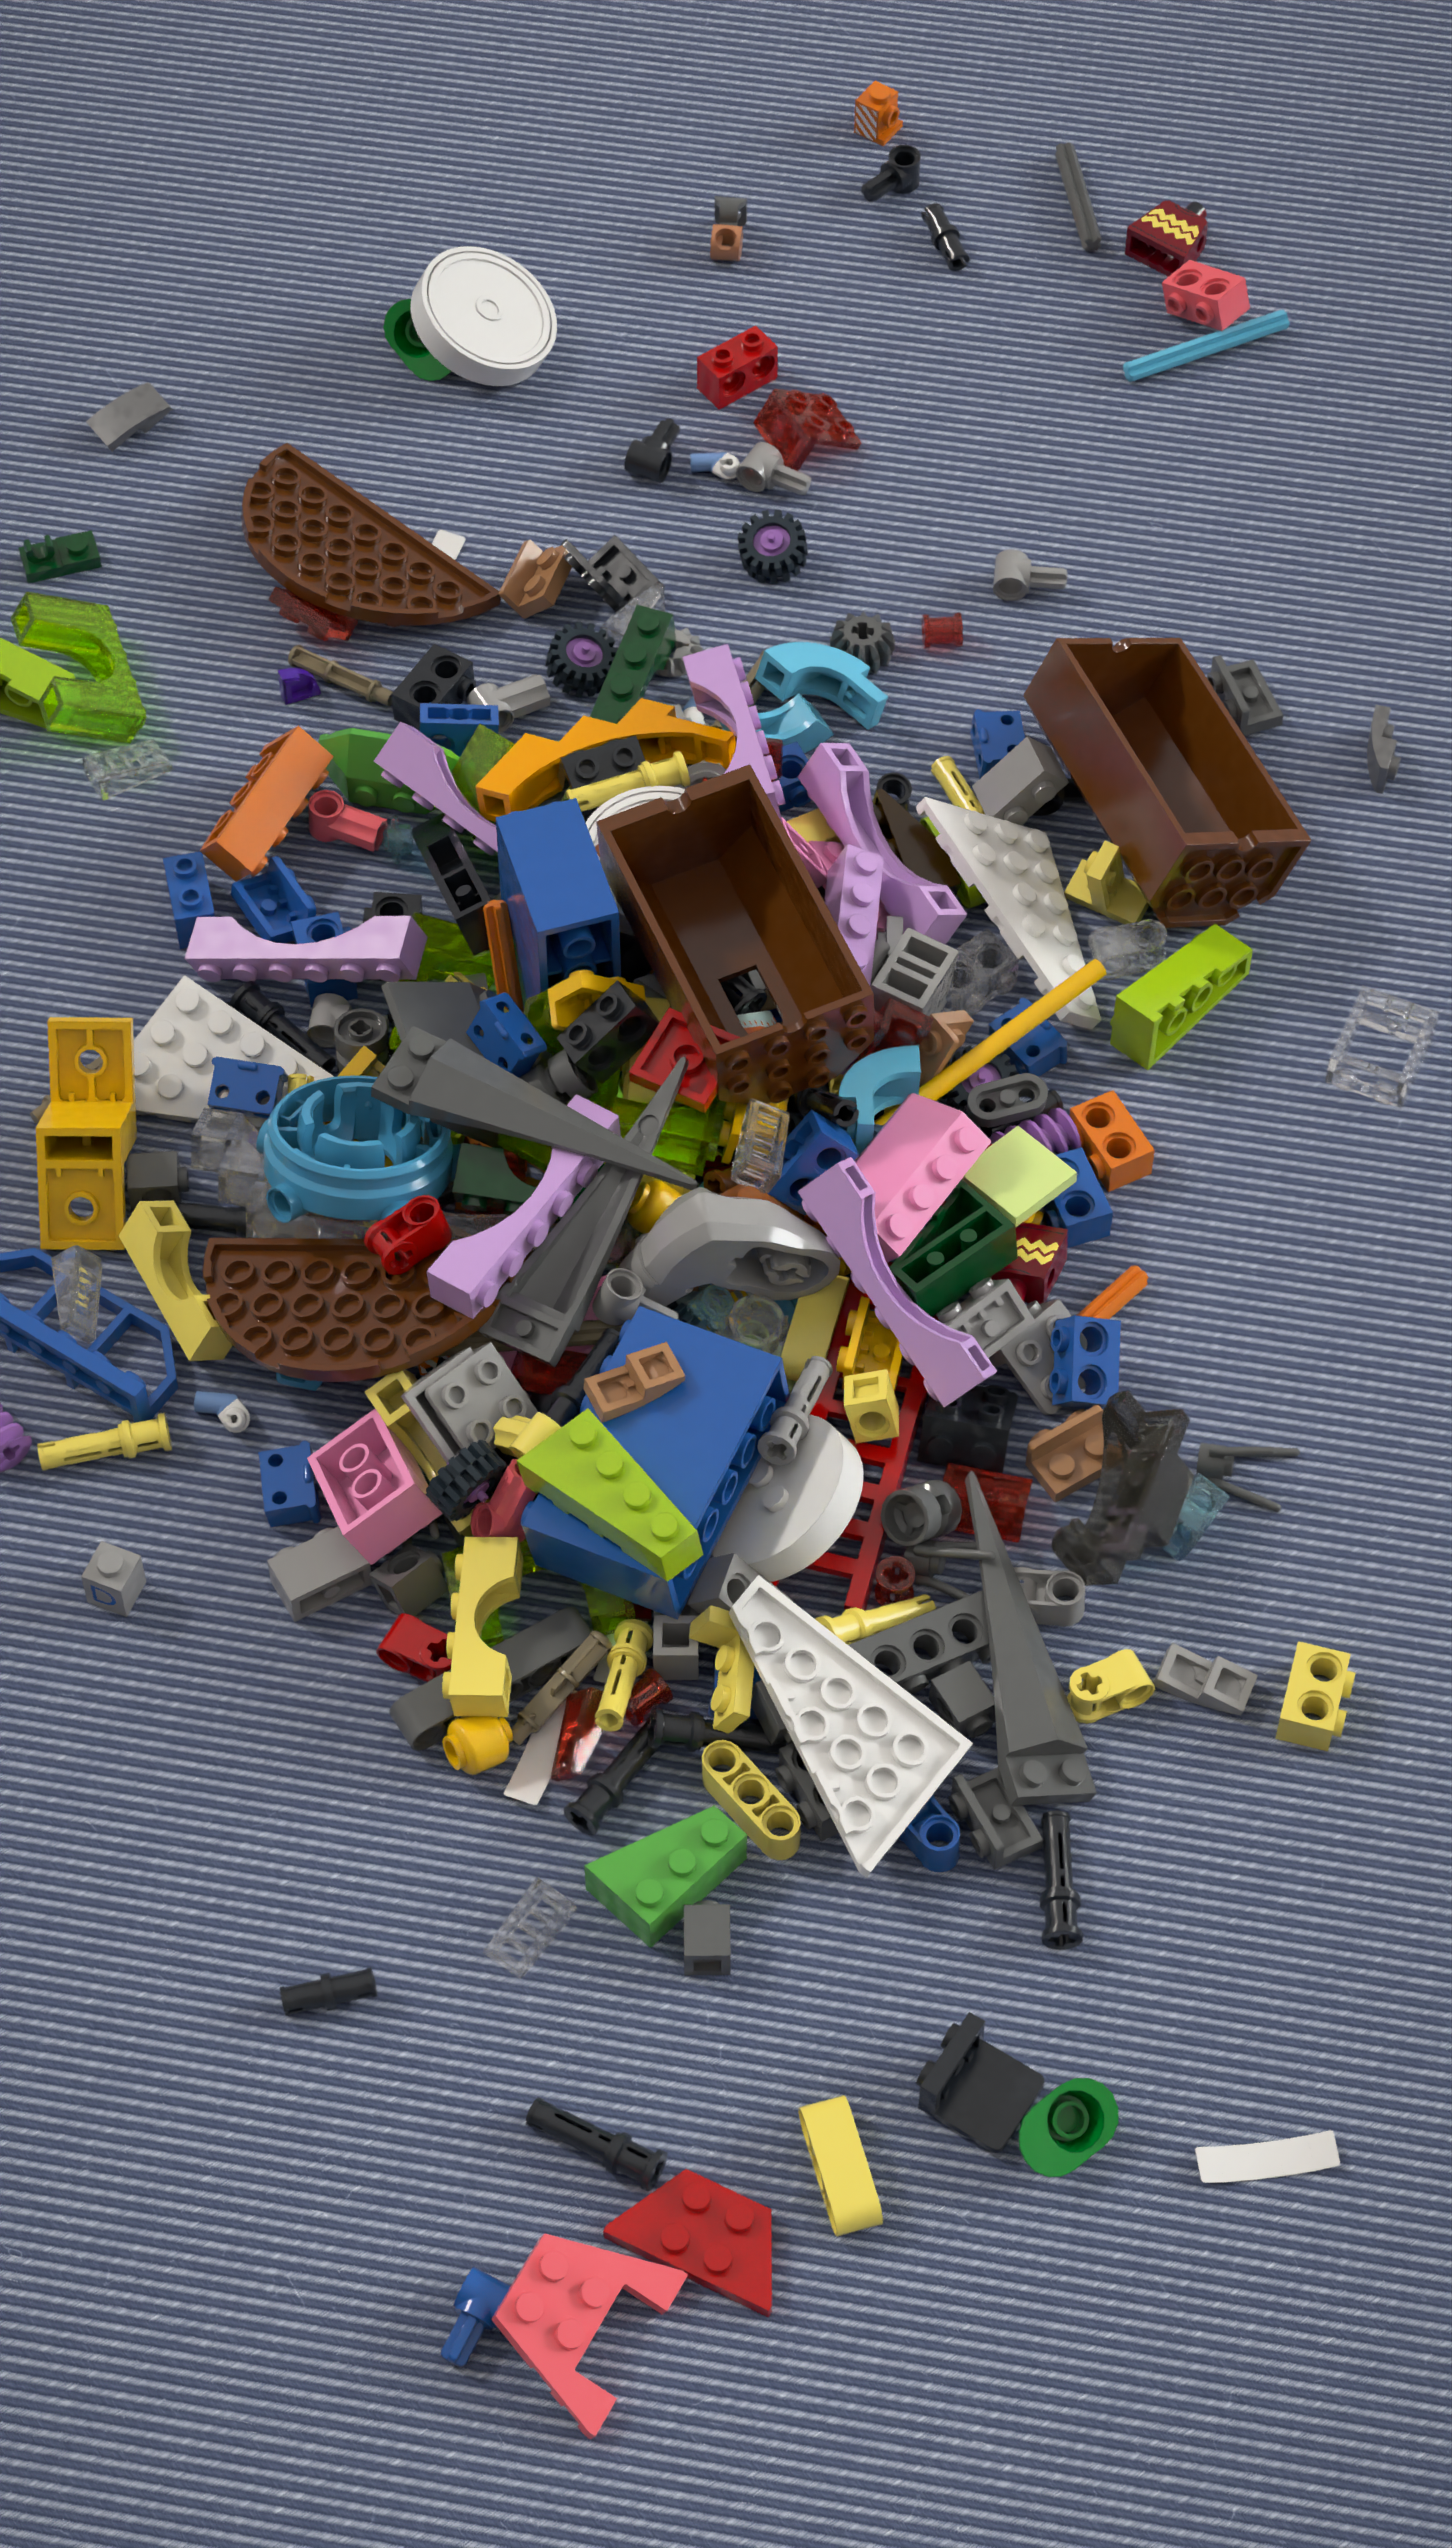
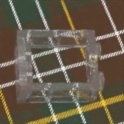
(1392, 1017)

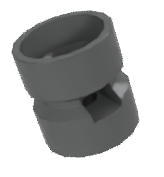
(358, 1029)
(561, 1079)
(921, 1512)

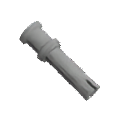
(791, 1422)

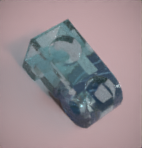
(1195, 1516)

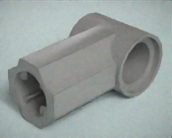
(512, 699)

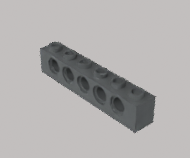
(895, 1650)

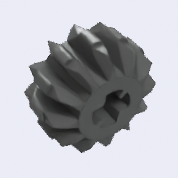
(865, 639)

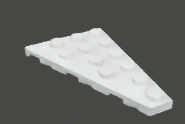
(1023, 892)
(178, 1048)
(857, 1730)

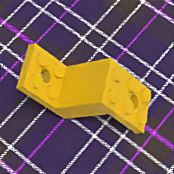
(86, 1133)

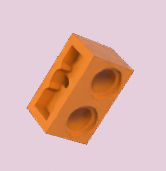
(1115, 1138)

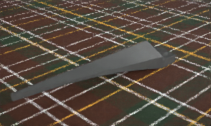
(463, 1088)
(562, 1274)
(1035, 1726)

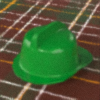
(407, 344)
(1068, 2127)

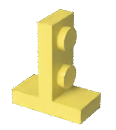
(1104, 889)
(735, 1667)

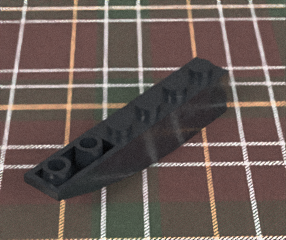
(455, 879)

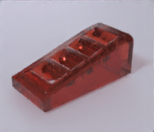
(577, 1734)

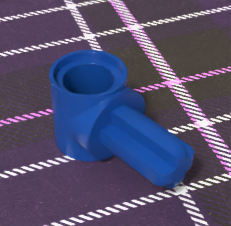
(476, 2305)

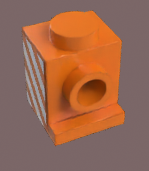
(877, 113)

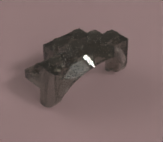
(1137, 1492)

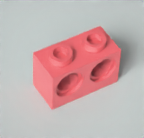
(1206, 295)

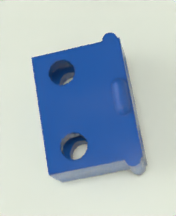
(994, 736)
(506, 1035)
(1038, 1049)
(247, 1086)
(289, 1486)

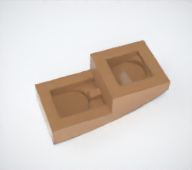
(641, 1380)

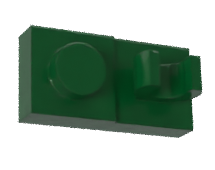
(59, 556)

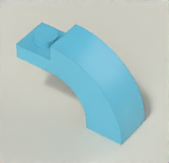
(822, 672)
(795, 722)
(878, 1083)

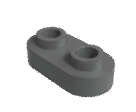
(1004, 1099)

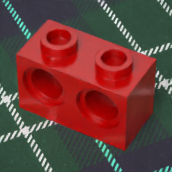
(737, 367)

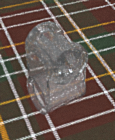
(1125, 949)

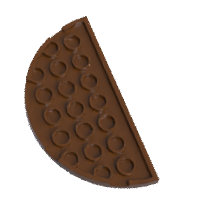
(349, 552)
(329, 1307)

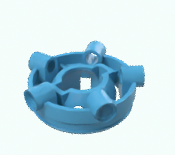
(334, 1176)

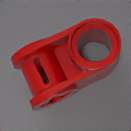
(411, 1233)
(415, 1648)

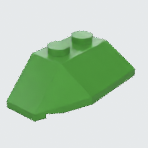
(361, 778)

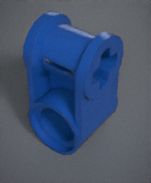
(931, 1825)

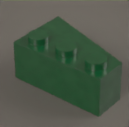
(955, 1250)

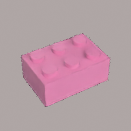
(373, 1487)

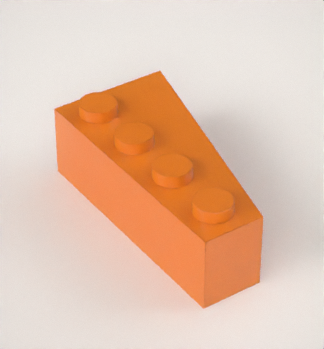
(266, 803)

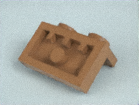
(535, 579)
(942, 1041)
(1068, 1454)

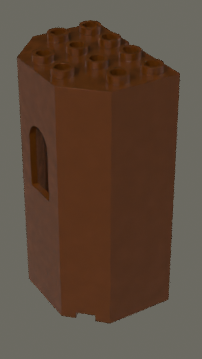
(1167, 776)
(726, 894)

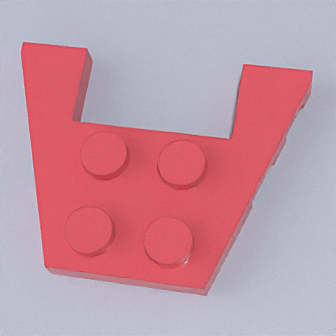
(560, 2306)

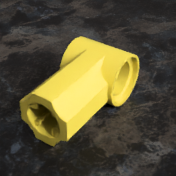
(521, 1434)

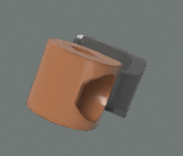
(728, 232)

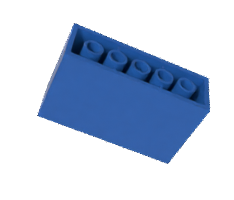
(556, 897)
(689, 1441)

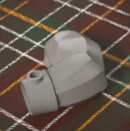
(733, 1245)

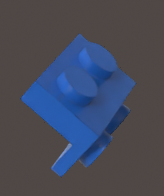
(273, 901)

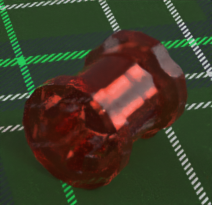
(942, 630)
(886, 1576)
(646, 1695)

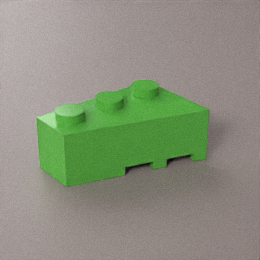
(666, 1870)

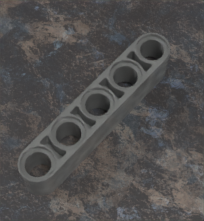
(532, 1659)

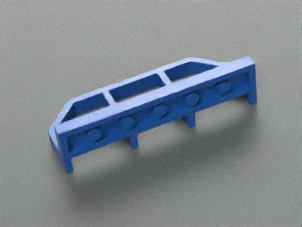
(80, 1365)

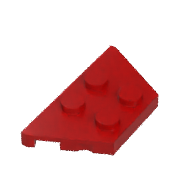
(707, 2234)

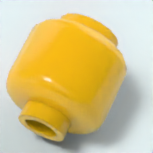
(650, 1203)
(477, 1743)

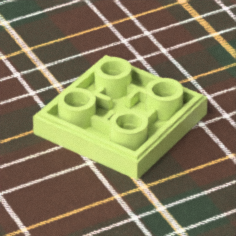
(1019, 1175)

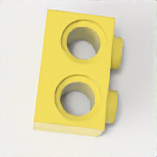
(1310, 1695)

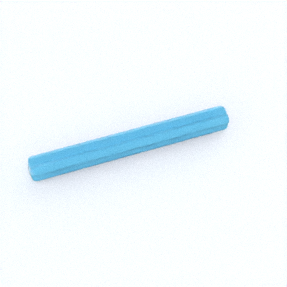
(1206, 345)

